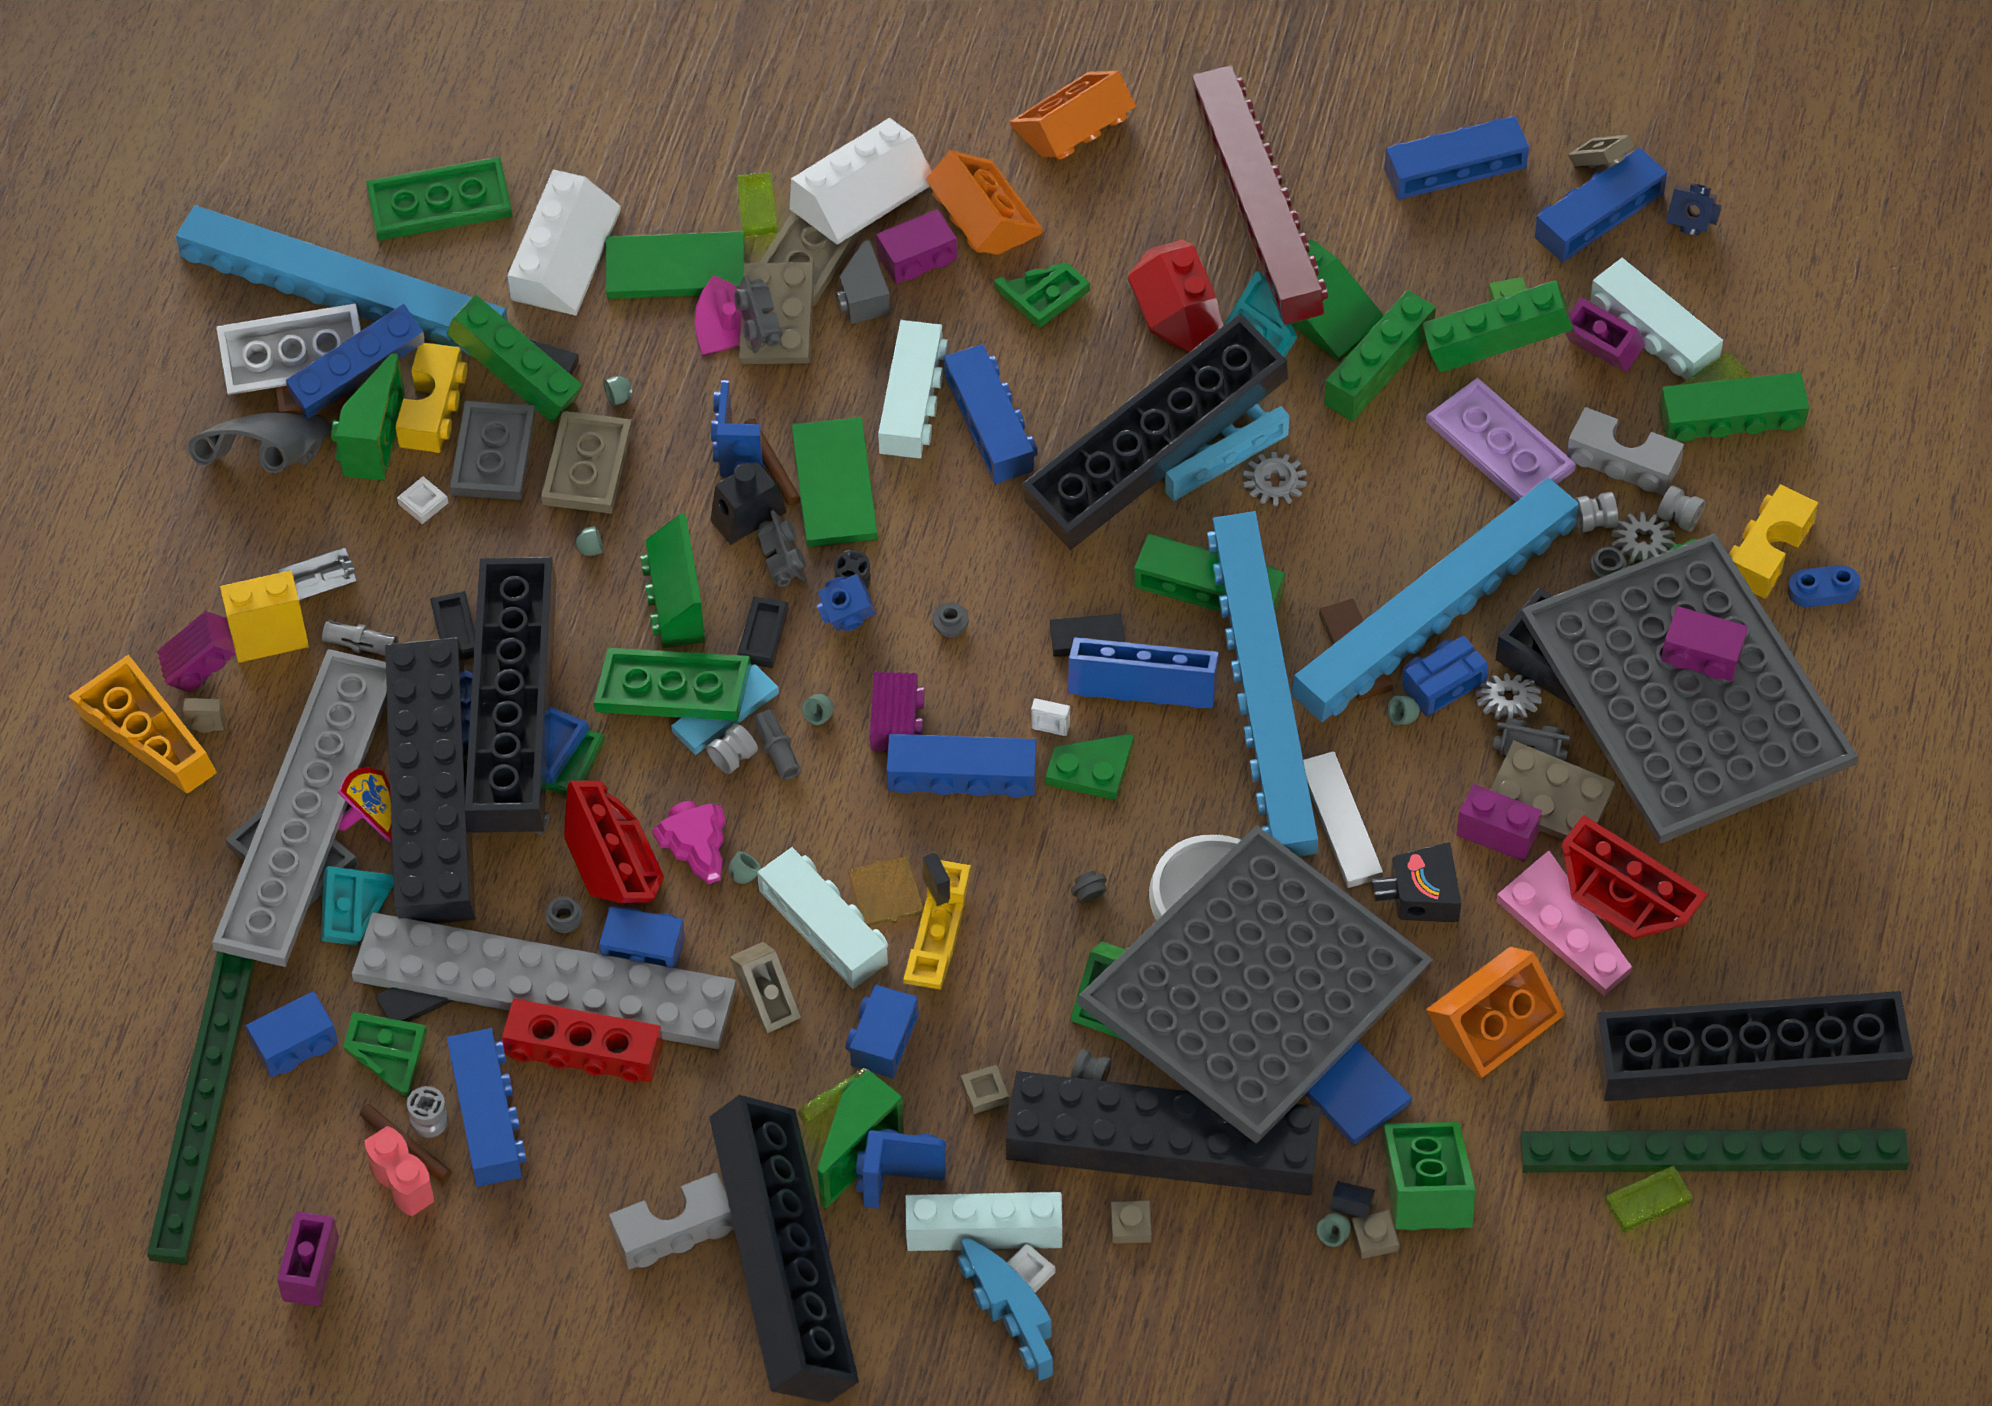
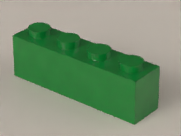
(1498, 326)
(1378, 356)
(514, 359)
(1734, 406)
(1188, 573)

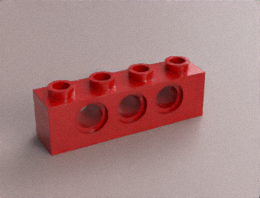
(568, 1026)

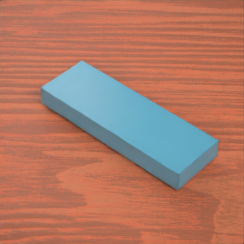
(699, 733)

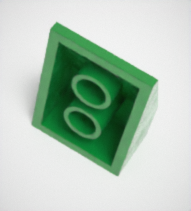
(1347, 311)
(368, 423)
(863, 1107)
(1428, 1176)

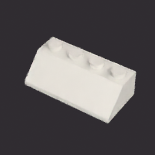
(860, 181)
(562, 244)
(273, 349)

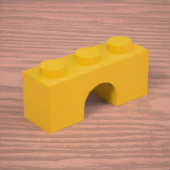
(427, 421)
(1783, 518)

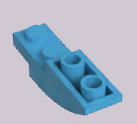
(1010, 1298)

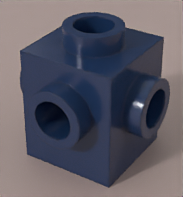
(1682, 215)

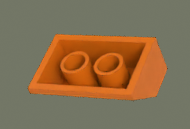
(1075, 114)
(982, 203)
(1497, 1010)

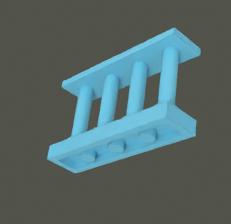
(1232, 450)

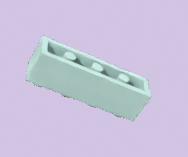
(1662, 322)
(911, 389)
(823, 917)
(988, 1219)

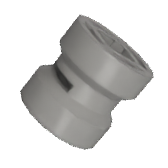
(1681, 508)
(1597, 512)
(731, 748)
(427, 1112)

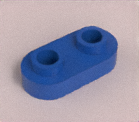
(1825, 586)

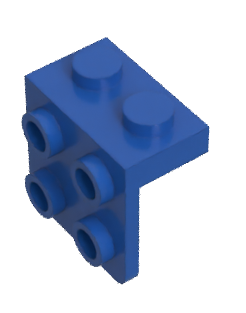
(733, 442)
(898, 1155)

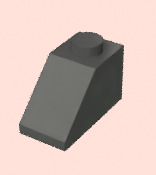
(863, 287)

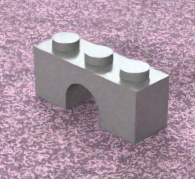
(1647, 466)
(646, 1238)

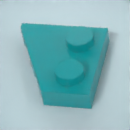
(1261, 311)
(349, 903)

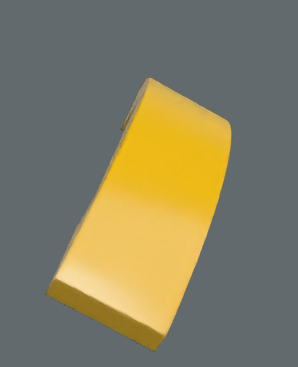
(938, 932)

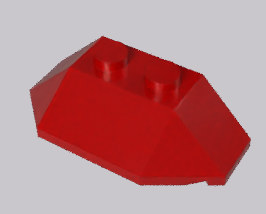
(1176, 295)
(609, 845)
(1625, 883)

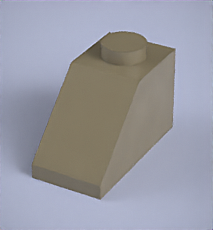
(765, 986)

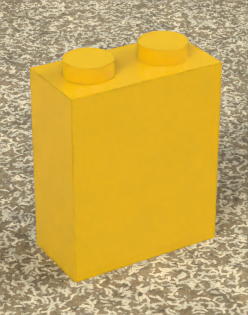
(264, 616)

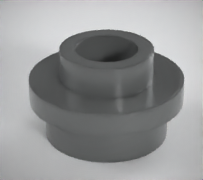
(1607, 556)
(953, 627)
(1089, 886)
(562, 906)

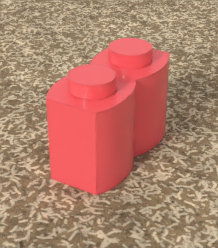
(399, 1171)

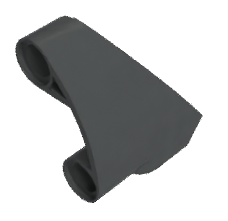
(284, 432)

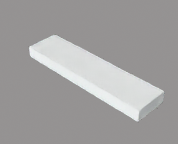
(1341, 820)

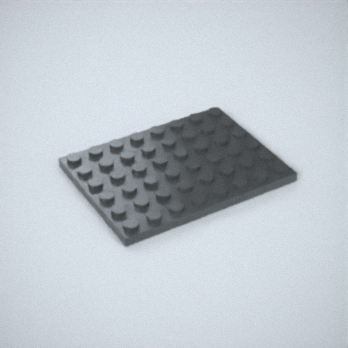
(1674, 735)
(1255, 983)

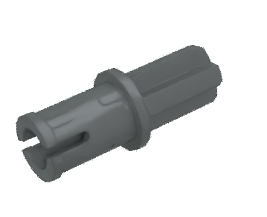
(777, 745)

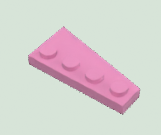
(1544, 906)

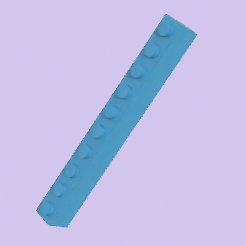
(317, 272)
(1435, 600)
(1263, 681)

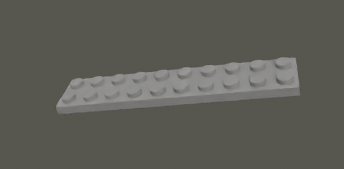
(303, 810)
(498, 968)

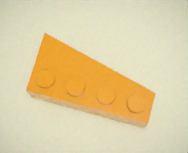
(138, 718)

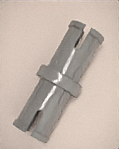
(357, 638)

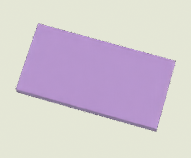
(1499, 440)

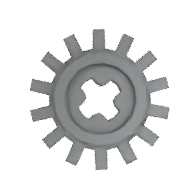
(1284, 470)
(1642, 551)
(1493, 696)

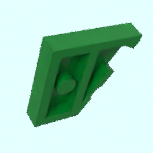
(1044, 292)
(1091, 766)
(387, 1048)

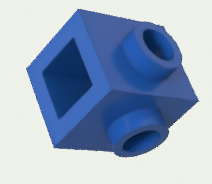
(845, 603)

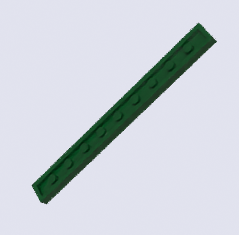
(201, 1109)
(1714, 1150)

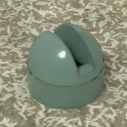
(617, 389)
(589, 541)
(812, 707)
(1403, 710)
(743, 868)
(1328, 1225)

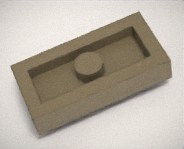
(1602, 150)

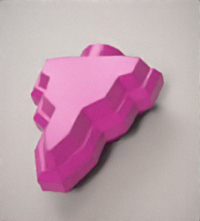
(694, 837)

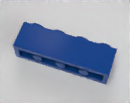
(1456, 157)
(1600, 204)
(354, 361)
(989, 413)
(1143, 673)
(961, 765)
(484, 1107)

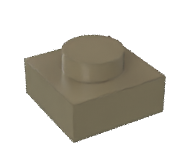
(204, 714)
(984, 1089)
(1131, 1222)
(1375, 1234)

